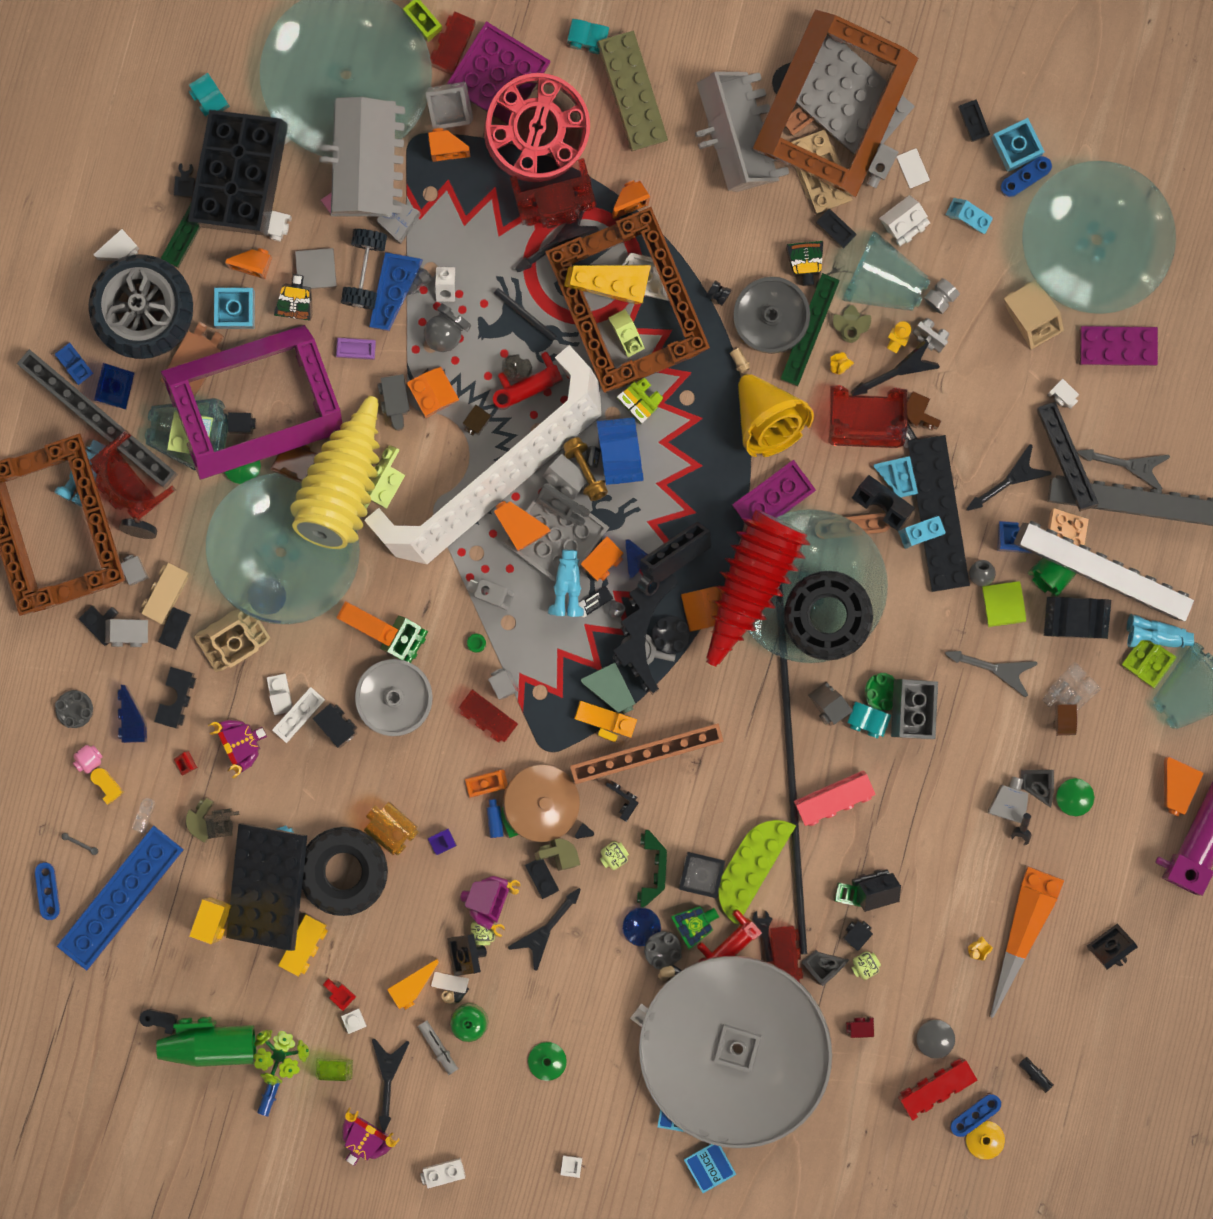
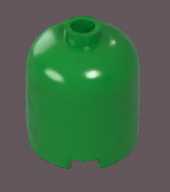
(1051, 576)
(473, 1014)

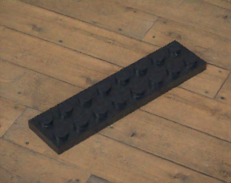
(937, 498)

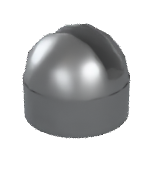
(616, 609)

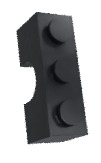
(874, 493)
(173, 714)

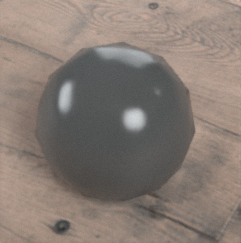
(982, 573)

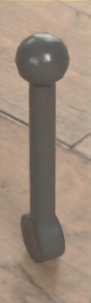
(94, 850)

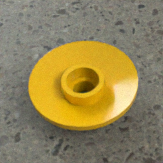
(975, 1140)

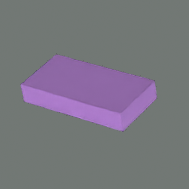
(356, 348)

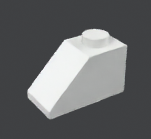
(117, 247)

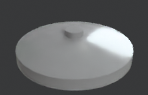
(393, 697)

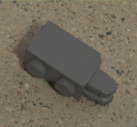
(395, 399)

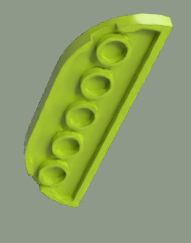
(752, 865)

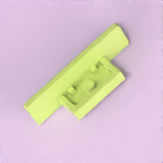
(387, 480)

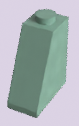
(611, 688)

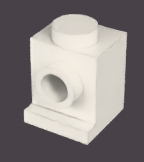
(278, 225)
(1064, 394)

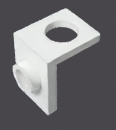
(445, 281)

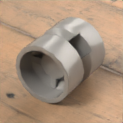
(943, 293)

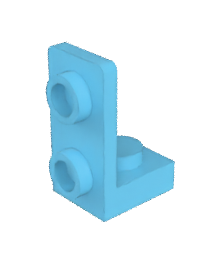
(970, 214)
(921, 532)

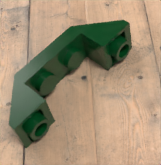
(650, 842)

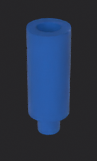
(494, 819)

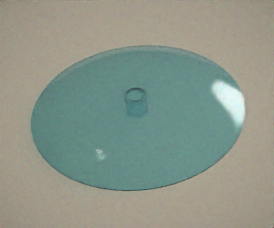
(322, 40)

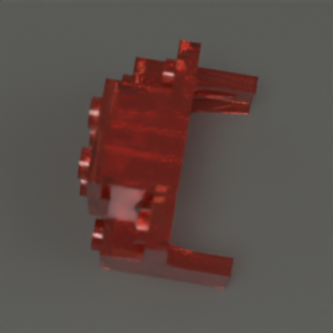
(556, 201)
(123, 483)

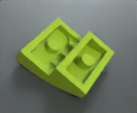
(1004, 604)
(1149, 662)

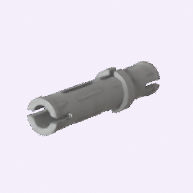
(438, 1048)

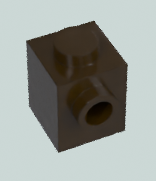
(476, 420)

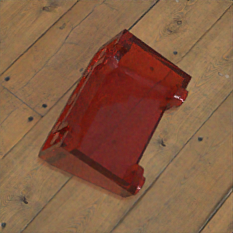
(867, 419)

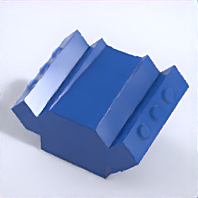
(620, 451)

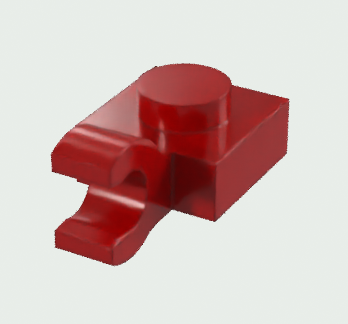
(340, 995)

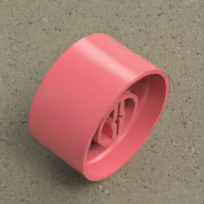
(545, 103)

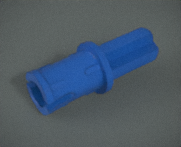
(268, 1099)

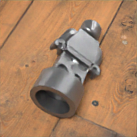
(421, 278)

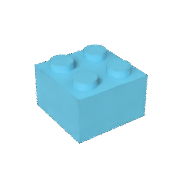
(1017, 144)
(234, 308)

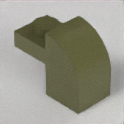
(196, 822)
(563, 852)

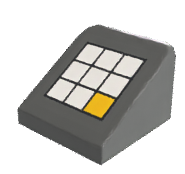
(592, 456)

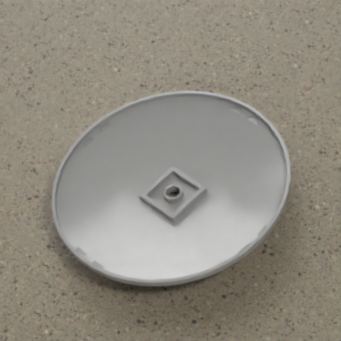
(729, 1094)

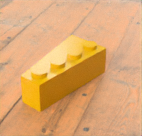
(615, 282)

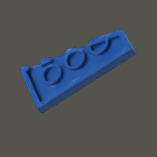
(394, 283)

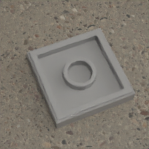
(317, 268)

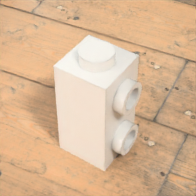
(443, 1173)

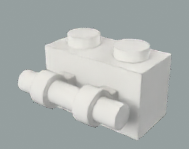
(905, 220)

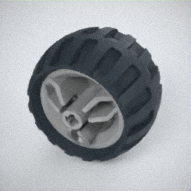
(105, 306)

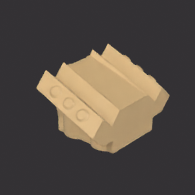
(231, 639)

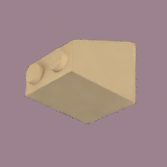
(1034, 314)

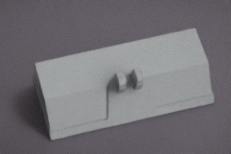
(734, 127)
(364, 157)

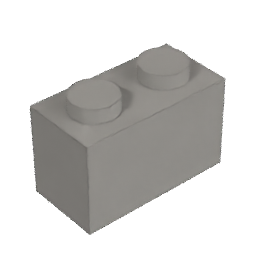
(565, 477)
(126, 631)
(503, 683)

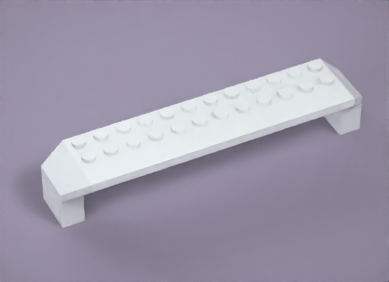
(504, 476)

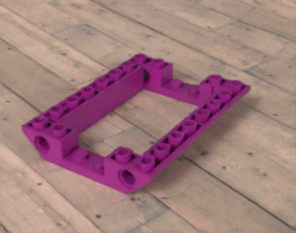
(212, 463)

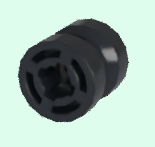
(718, 293)

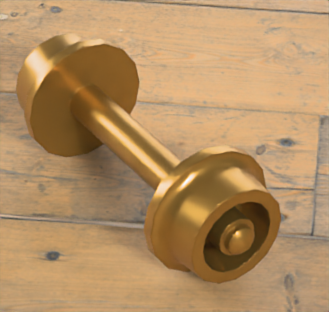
(575, 448)

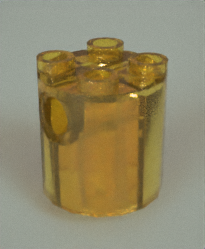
(384, 824)

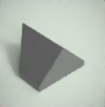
(1039, 784)
(824, 966)

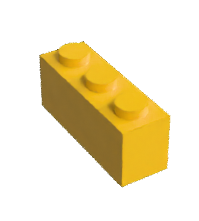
(308, 936)

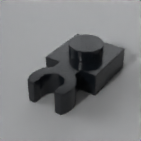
(185, 184)

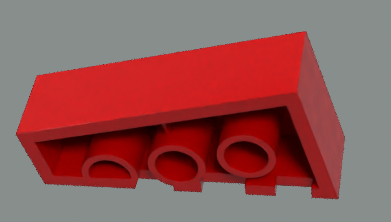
(937, 1088)

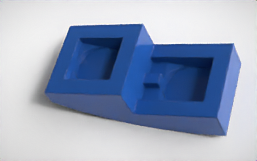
(74, 363)

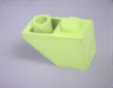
(626, 333)

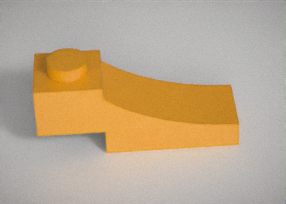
(605, 719)

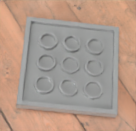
(564, 535)

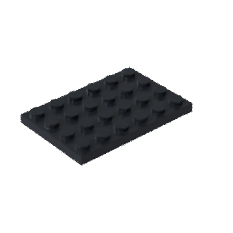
(266, 886)

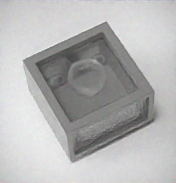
(449, 105)

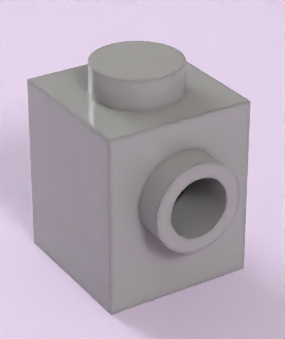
(133, 570)

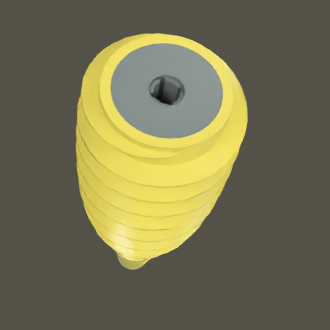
(338, 482)

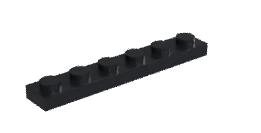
(1067, 456)

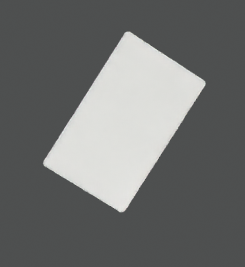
(913, 168)

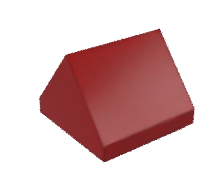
(185, 763)

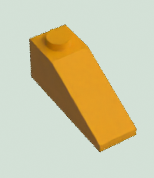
(409, 988)

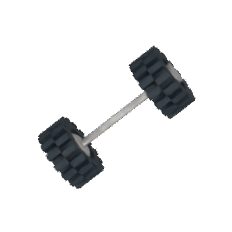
(369, 241)

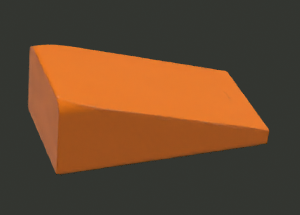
(486, 783)

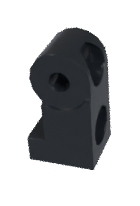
(158, 1018)

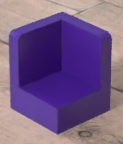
(442, 841)

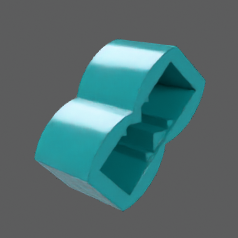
(586, 35)
(208, 95)
(868, 719)

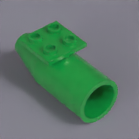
(205, 1045)

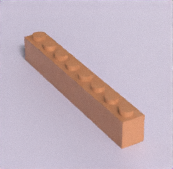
(646, 753)

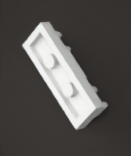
(298, 714)

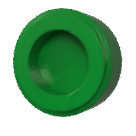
(476, 643)

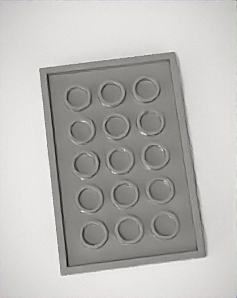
(844, 94)

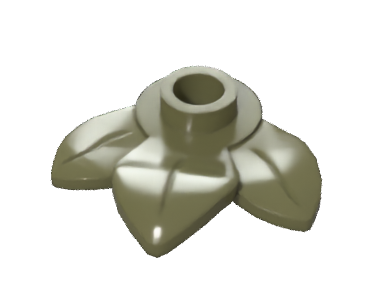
(851, 321)

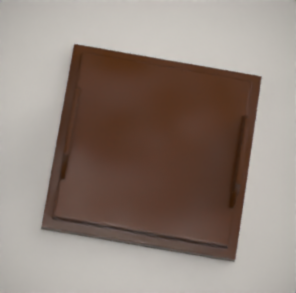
(294, 463)

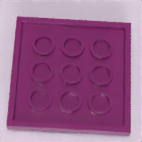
(494, 62)

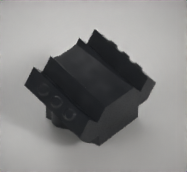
(1077, 618)

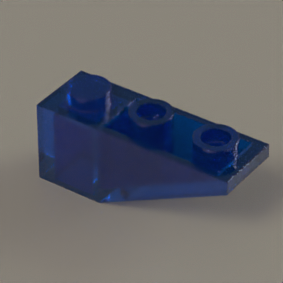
(133, 724)

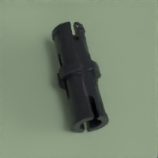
(1036, 1074)

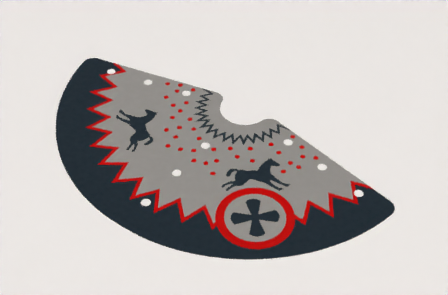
(687, 452)

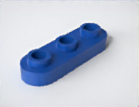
(1020, 182)
(42, 883)
(969, 1122)

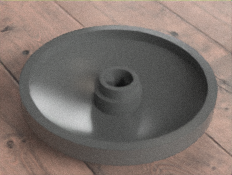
(771, 315)

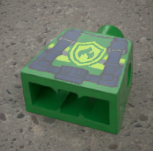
(694, 924)

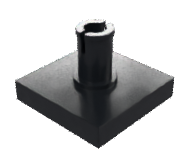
(1112, 947)
(465, 954)

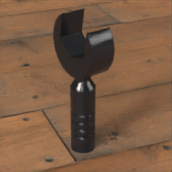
(1023, 831)

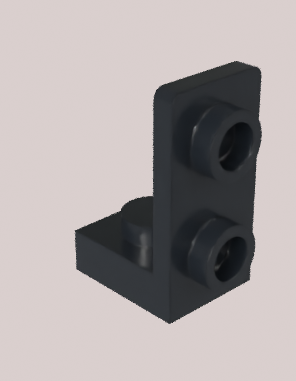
(627, 809)

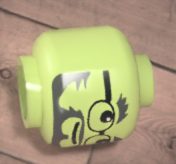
(614, 855)
(482, 935)
(866, 965)

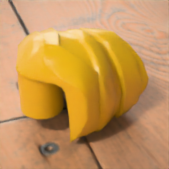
(840, 363)
(979, 949)

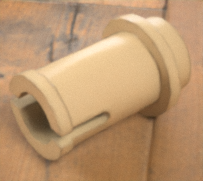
(740, 361)

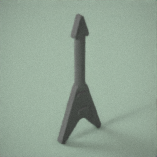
(1140, 467)
(1006, 671)

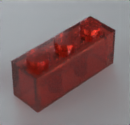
(452, 43)
(487, 716)
(785, 951)

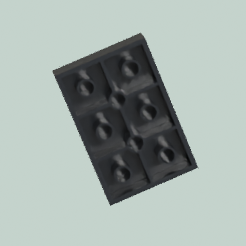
(238, 172)

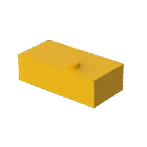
(210, 920)

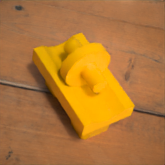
(899, 336)

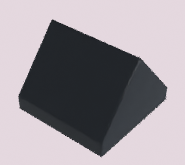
(584, 831)

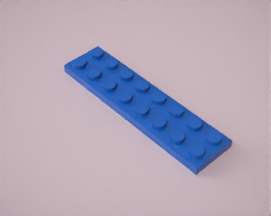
(120, 898)

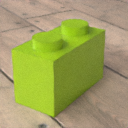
(423, 19)

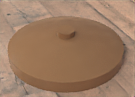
(541, 803)

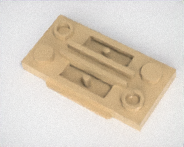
(821, 194)

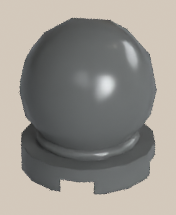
(444, 331)

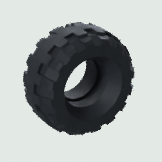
(828, 645)
(372, 880)

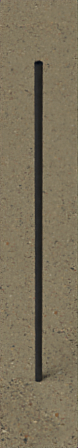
(792, 797)

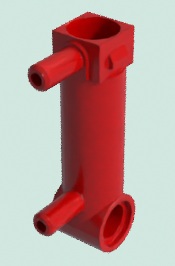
(530, 386)
(734, 942)

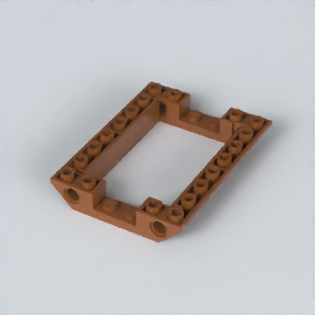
(842, 31)
(637, 224)
(12, 547)

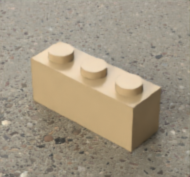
(165, 593)

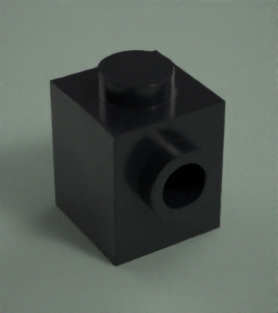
(857, 934)

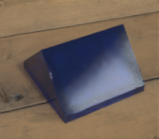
(114, 386)
(634, 555)

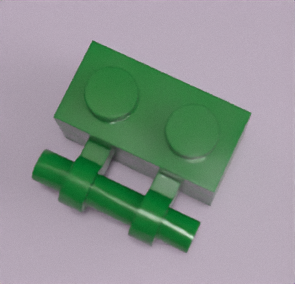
(404, 638)

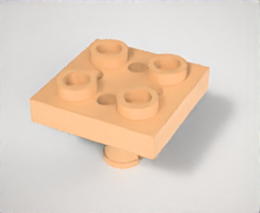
(1078, 525)

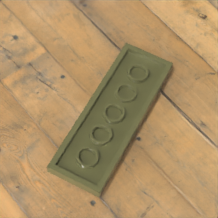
(632, 91)

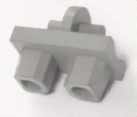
(925, 332)

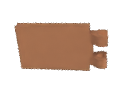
(195, 347)

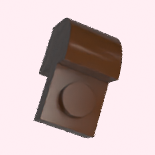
(915, 412)
(1065, 719)

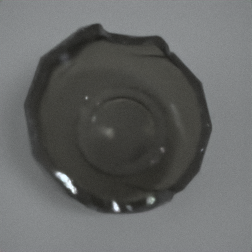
(516, 368)

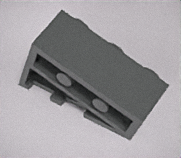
(830, 704)

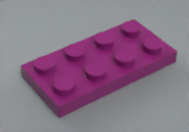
(1119, 346)
(776, 493)

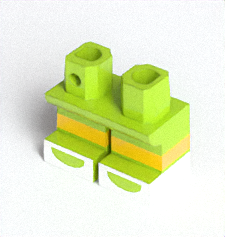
(634, 394)

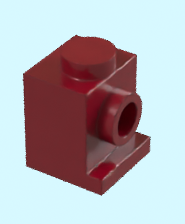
(860, 1028)

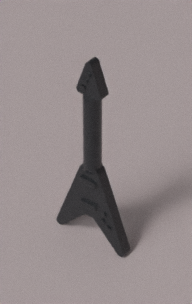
(567, 233)
(910, 364)
(1020, 473)
(538, 939)
(388, 1065)

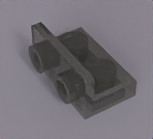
(219, 823)

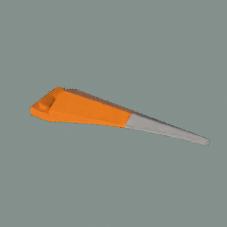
(1034, 903)

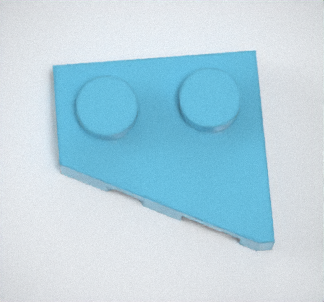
(899, 476)

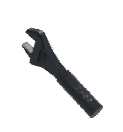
(763, 925)

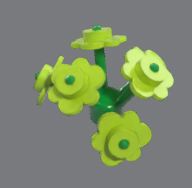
(282, 1044)

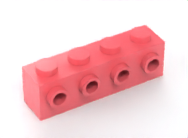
(834, 798)

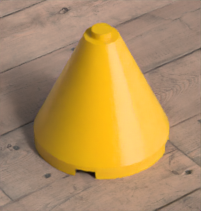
(770, 417)

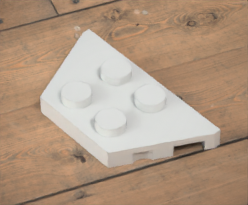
(654, 284)

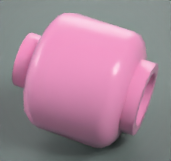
(87, 759)

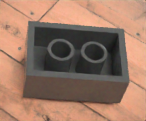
(914, 709)

